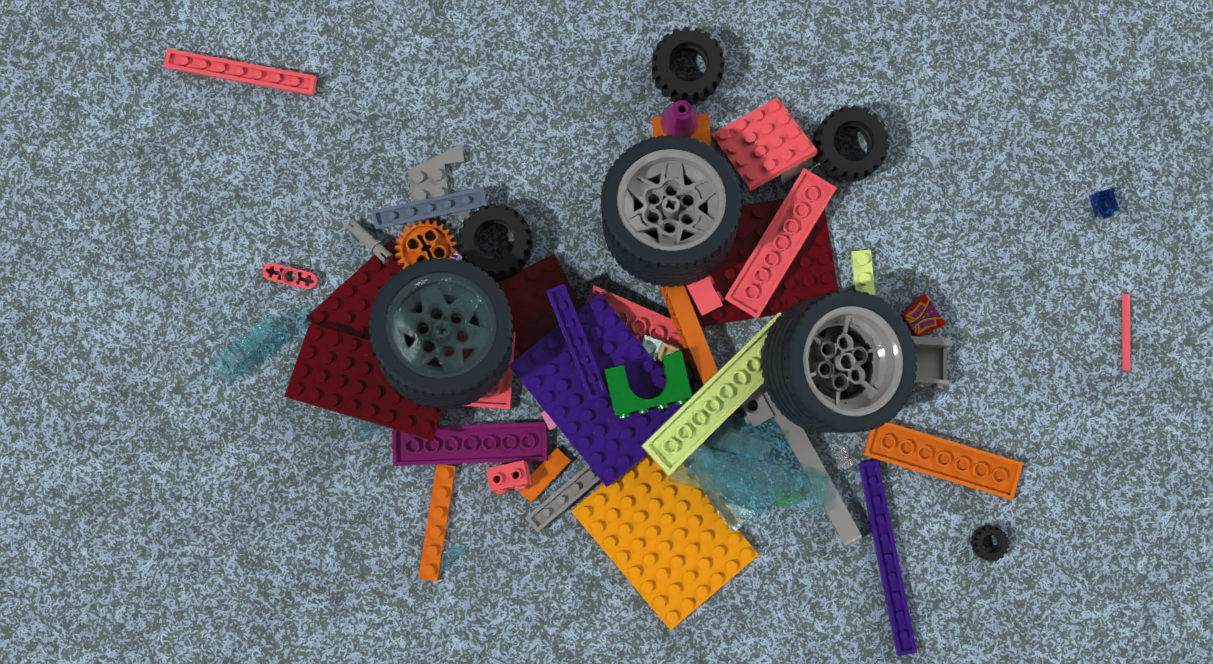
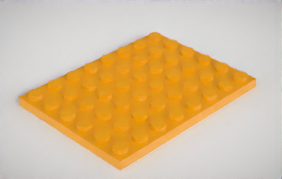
(664, 539)

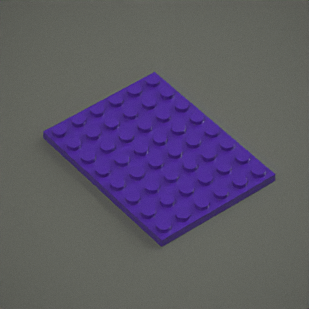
(598, 435)

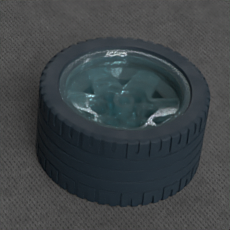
(429, 287)

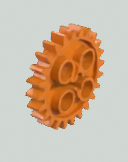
(442, 243)

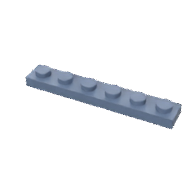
(429, 208)

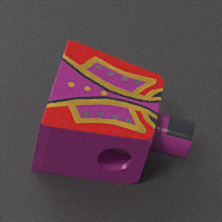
(922, 316)

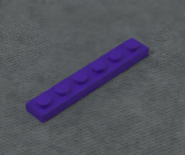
(577, 342)

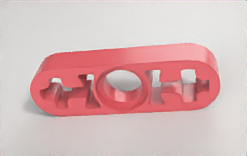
(305, 274)

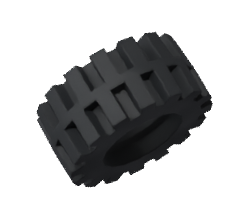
(977, 541)

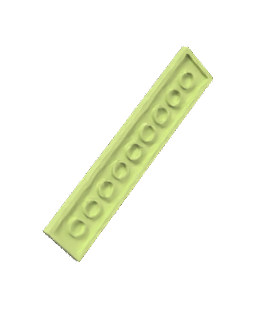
(709, 405)

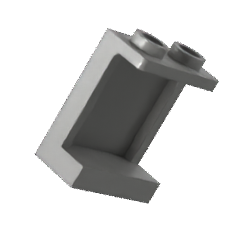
(931, 362)

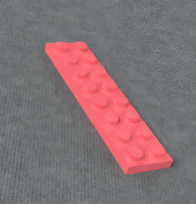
(780, 243)

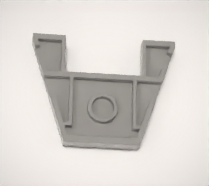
(430, 177)

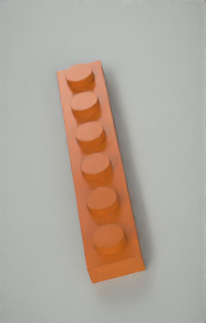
(437, 522)

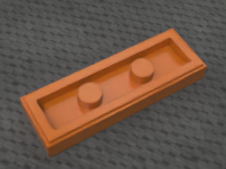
(545, 474)

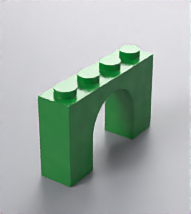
(675, 389)

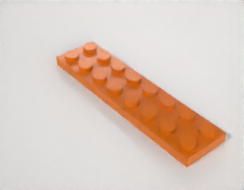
(944, 459)

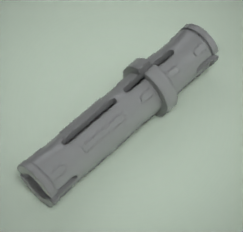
(375, 246)

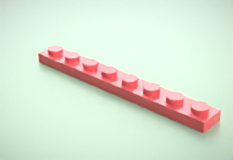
(240, 72)

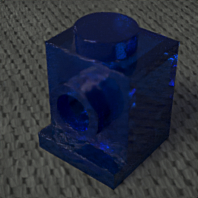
(1098, 203)

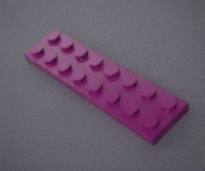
(473, 444)

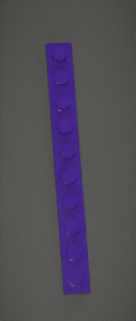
(887, 558)

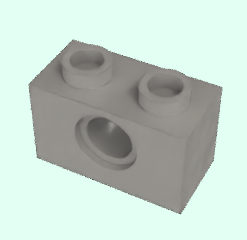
(760, 414)

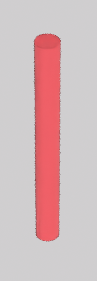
(1126, 363)

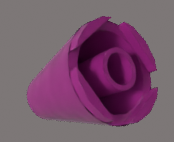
(679, 119)

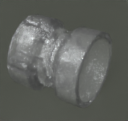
(842, 457)

